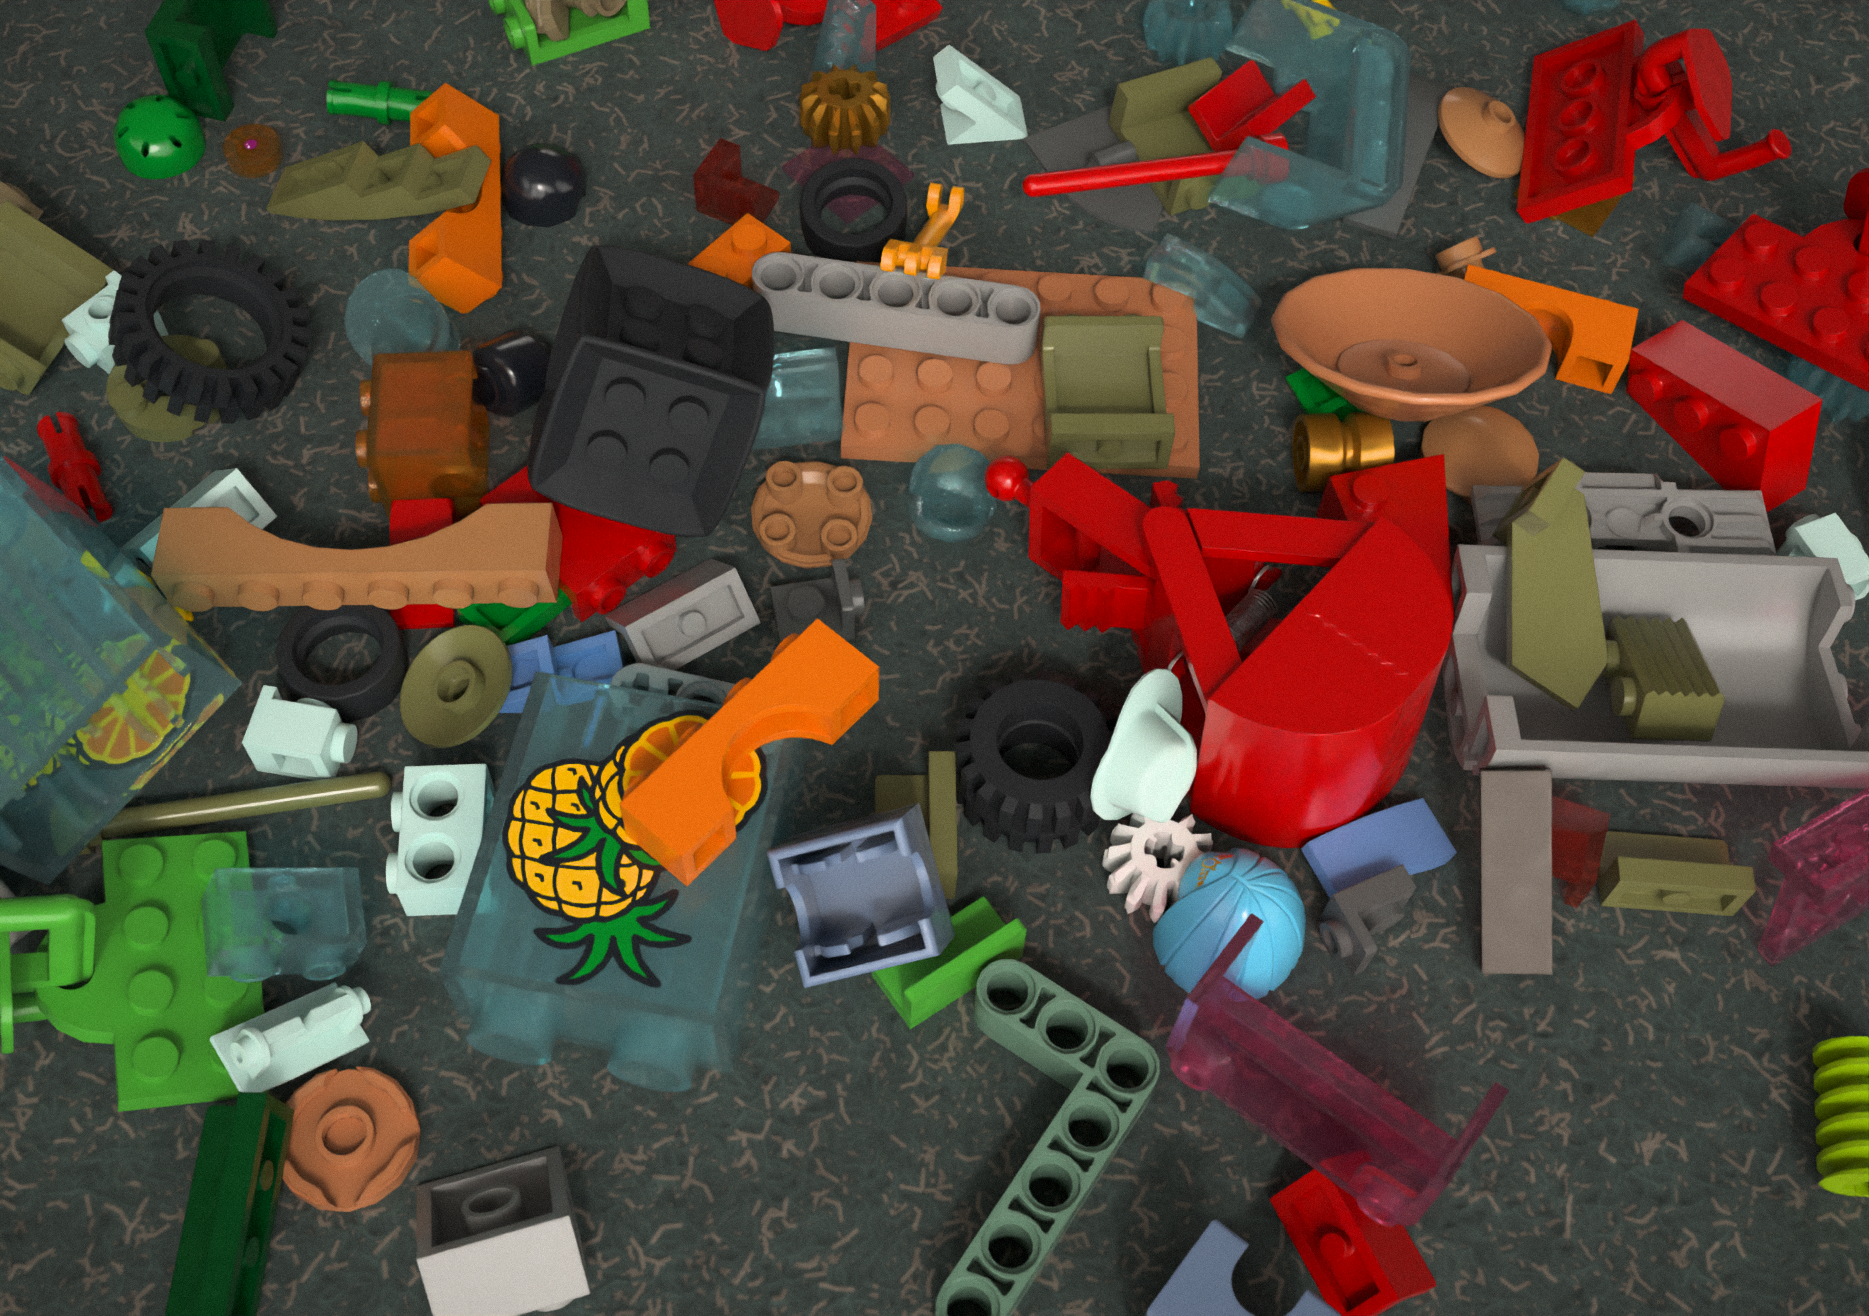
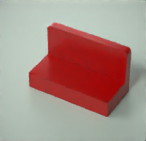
(1245, 107)
(1351, 1257)

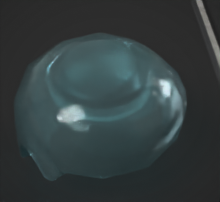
(948, 478)

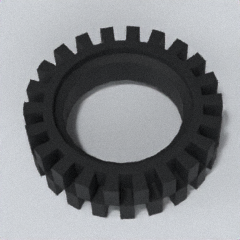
(184, 273)

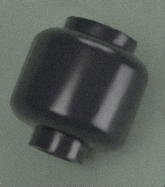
(510, 373)

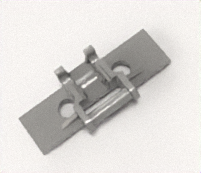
(1637, 511)

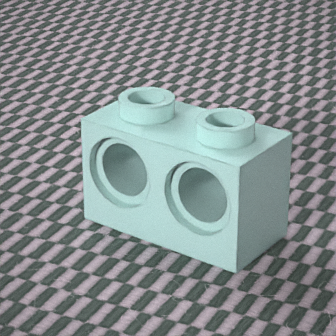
(437, 840)

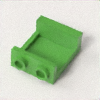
(583, 29)

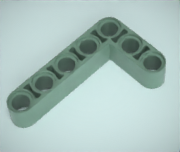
(1057, 1154)

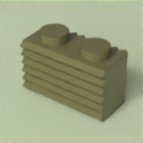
(1661, 680)

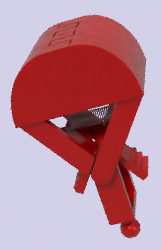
(1324, 698)

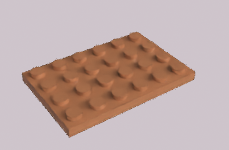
(913, 400)

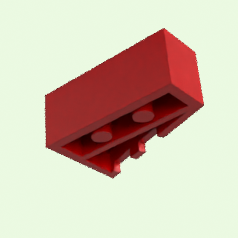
(1727, 411)
(1406, 494)

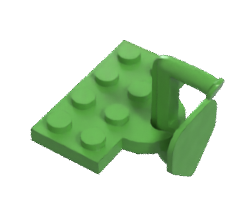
(134, 969)

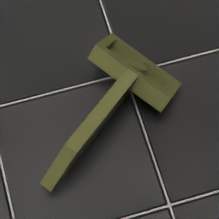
(1552, 587)

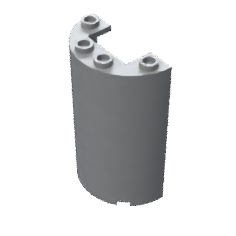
(1760, 628)

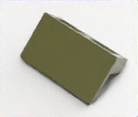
(938, 806)
(1672, 874)

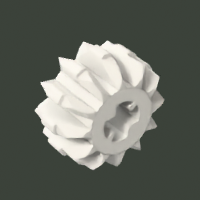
(1135, 864)

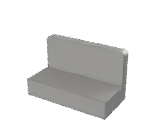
(686, 616)

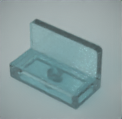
(802, 400)

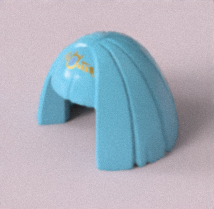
(1213, 904)

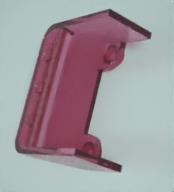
(1313, 1098)

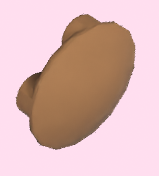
(1481, 449)
(811, 513)

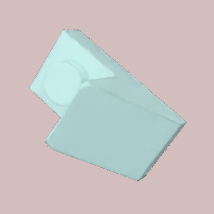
(975, 102)

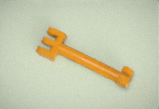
(924, 250)

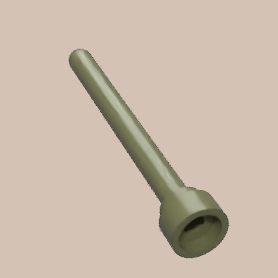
(243, 804)

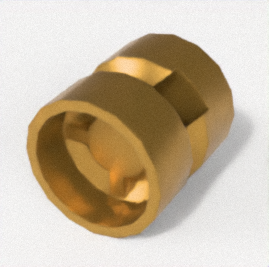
(1331, 447)

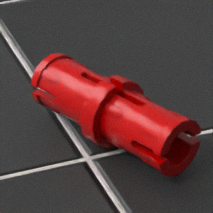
(72, 466)

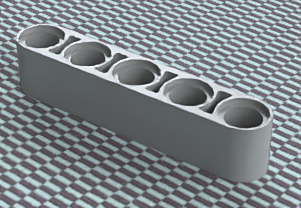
(898, 309)

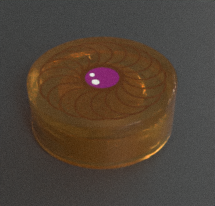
(253, 150)

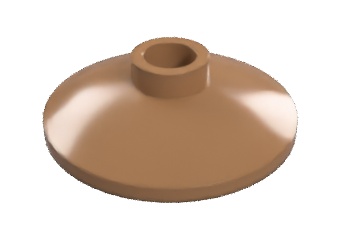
(1482, 132)

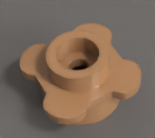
(1456, 258)

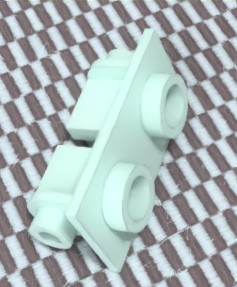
(293, 1038)

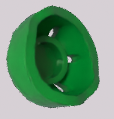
(155, 125)

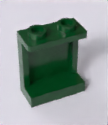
(195, 42)

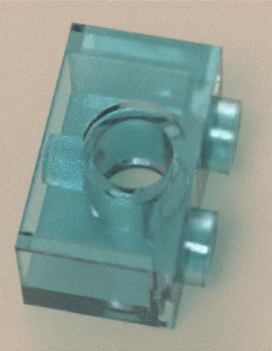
(316, 902)

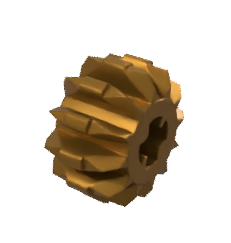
(844, 109)

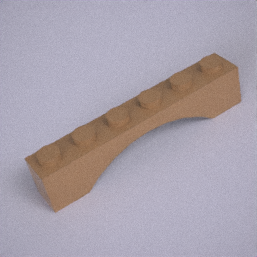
(489, 557)

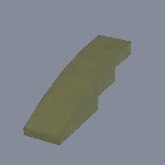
(366, 186)

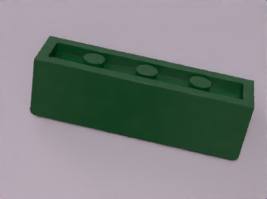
(231, 1208)

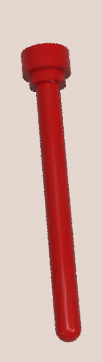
(1135, 172)

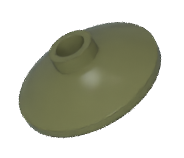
(456, 686)

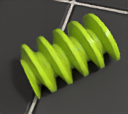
(1843, 1114)

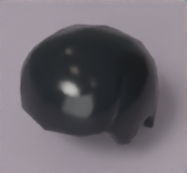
(542, 185)

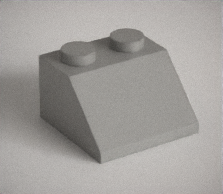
(500, 1239)

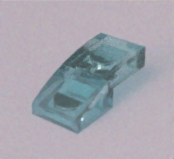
(1218, 292)

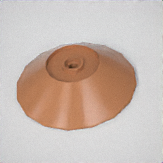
(1410, 341)

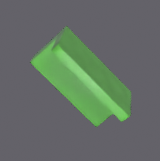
(934, 982)

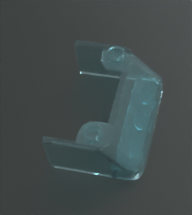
(1353, 121)

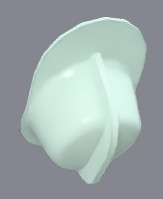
(1149, 754)

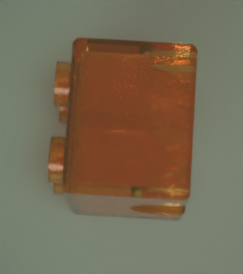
(424, 430)

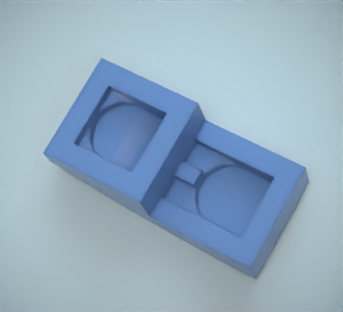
(586, 659)
(1378, 843)

